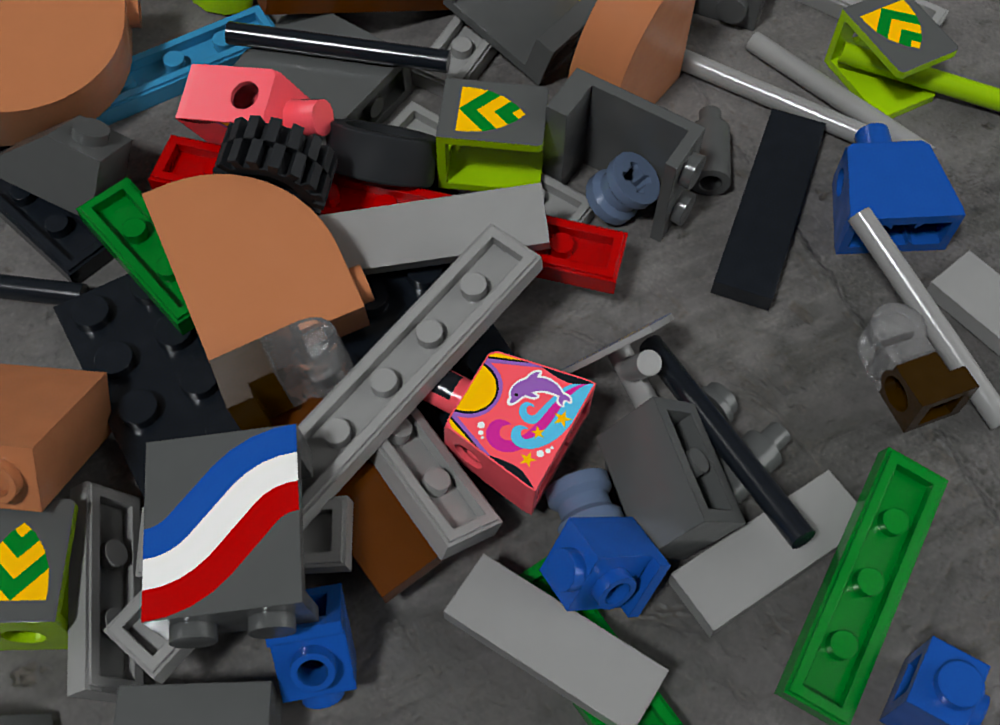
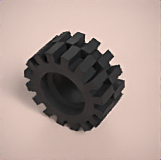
(279, 157)

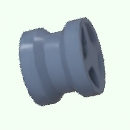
(622, 188)
(582, 495)

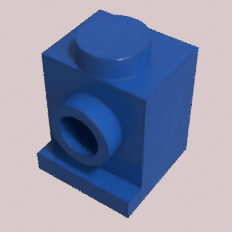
(604, 565)
(320, 657)
(938, 688)

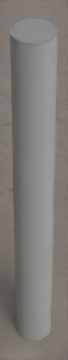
(825, 87)
(768, 94)
(916, 296)

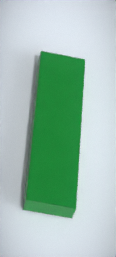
(862, 589)

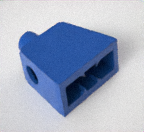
(901, 187)

